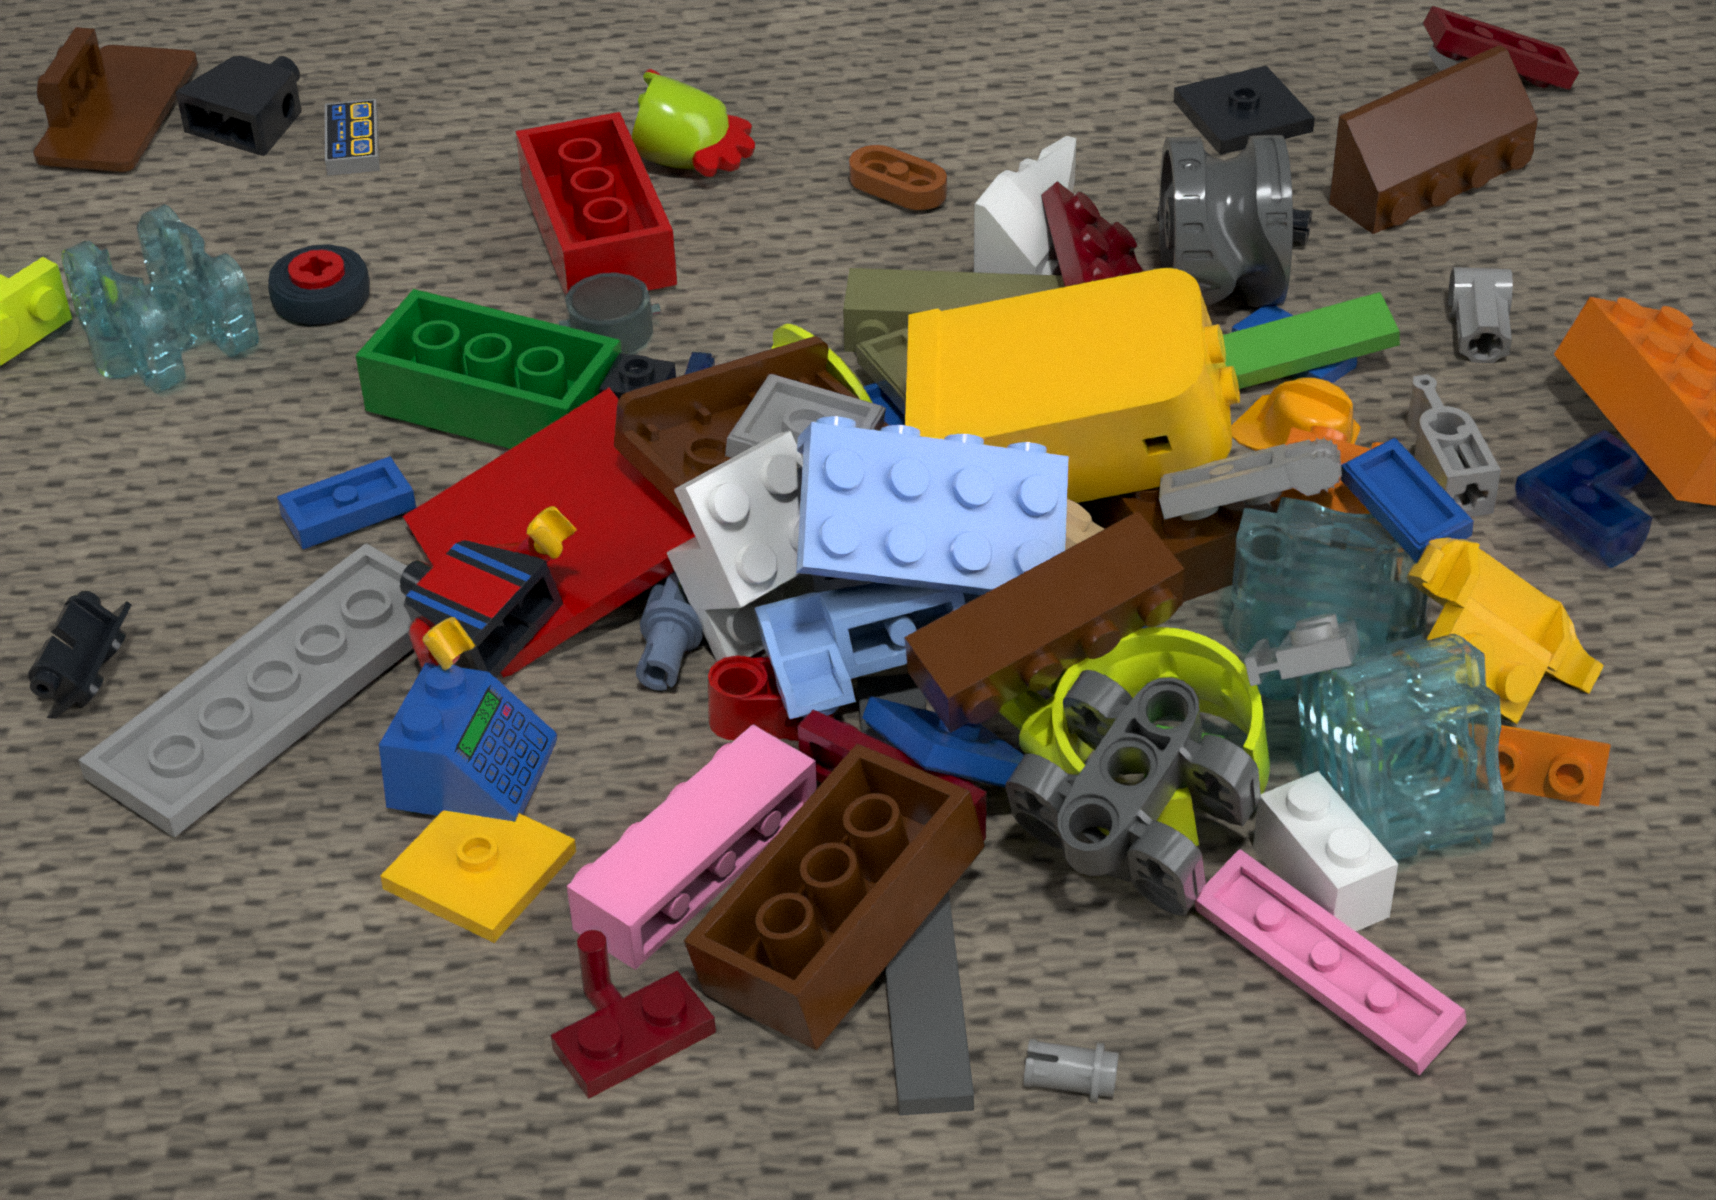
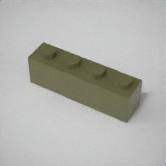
(882, 298)

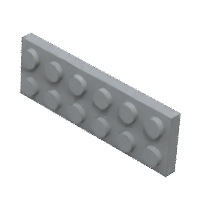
(257, 695)

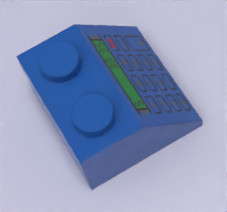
(463, 747)

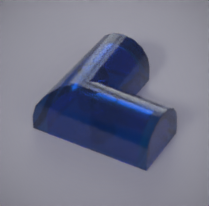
(1583, 499)

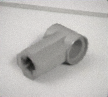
(1482, 310)

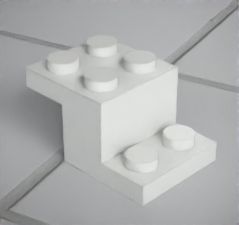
(743, 543)

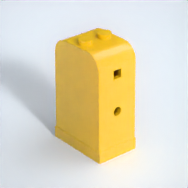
(1094, 371)

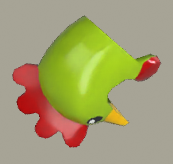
(688, 128)

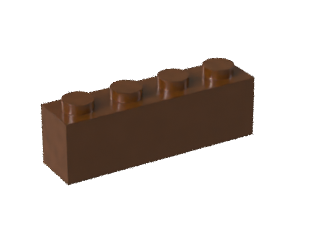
(1045, 622)

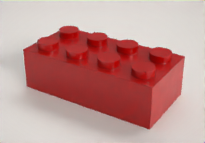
(595, 202)

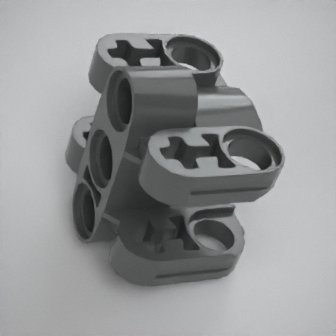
(1069, 808)

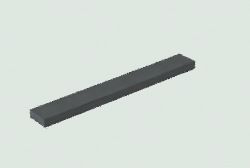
(924, 979)

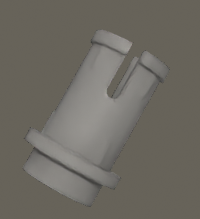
(1071, 1068)

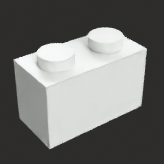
(1325, 851)

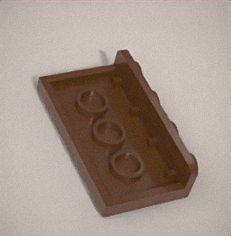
(683, 423)

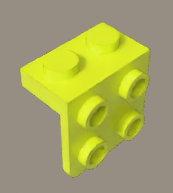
(31, 307)

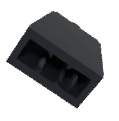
(242, 103)

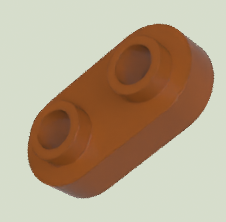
(898, 177)

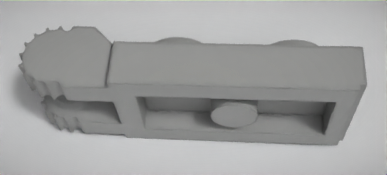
(1250, 477)

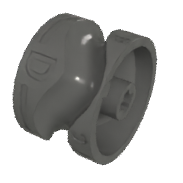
(1228, 218)

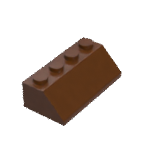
(1432, 141)

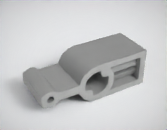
(1452, 449)

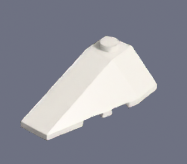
(1012, 219)

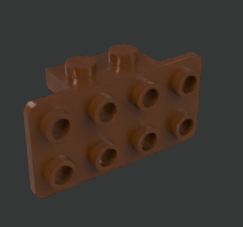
(106, 101)

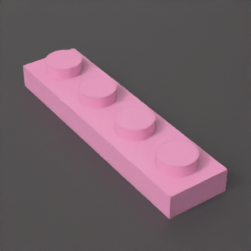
(1331, 962)

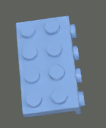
(926, 507)

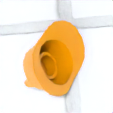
(1296, 405)

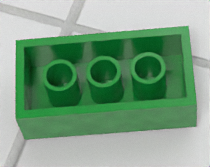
(479, 369)

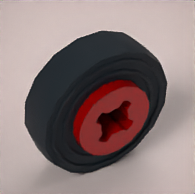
(319, 284)

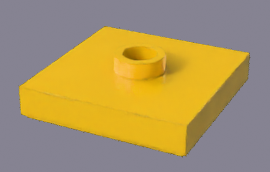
(478, 869)

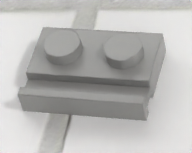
(1310, 648)

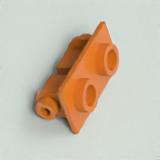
(1552, 765)

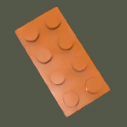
(1653, 386)

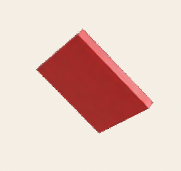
(617, 513)

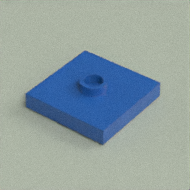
(921, 734)

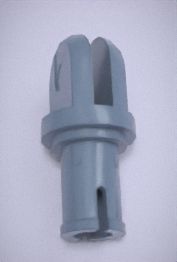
(669, 630)

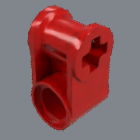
(744, 695)

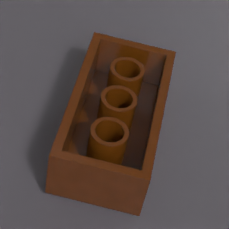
(835, 895)

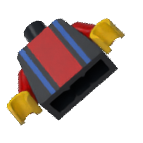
(485, 599)

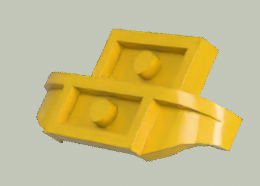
(1504, 619)

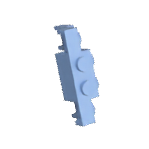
(843, 634)

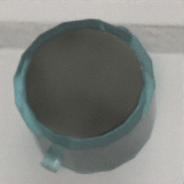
(612, 307)

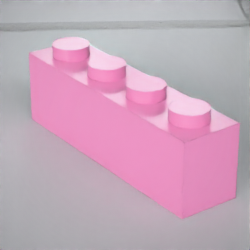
(691, 845)

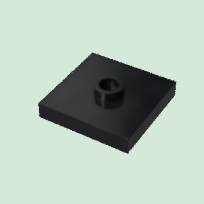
(1242, 106)

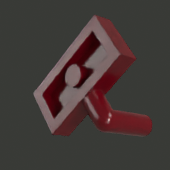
(627, 1031)

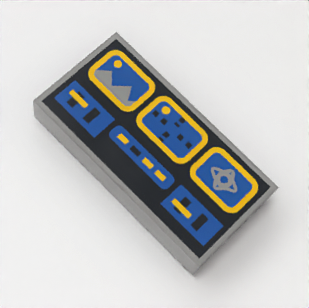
(352, 137)

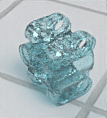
(183, 306)

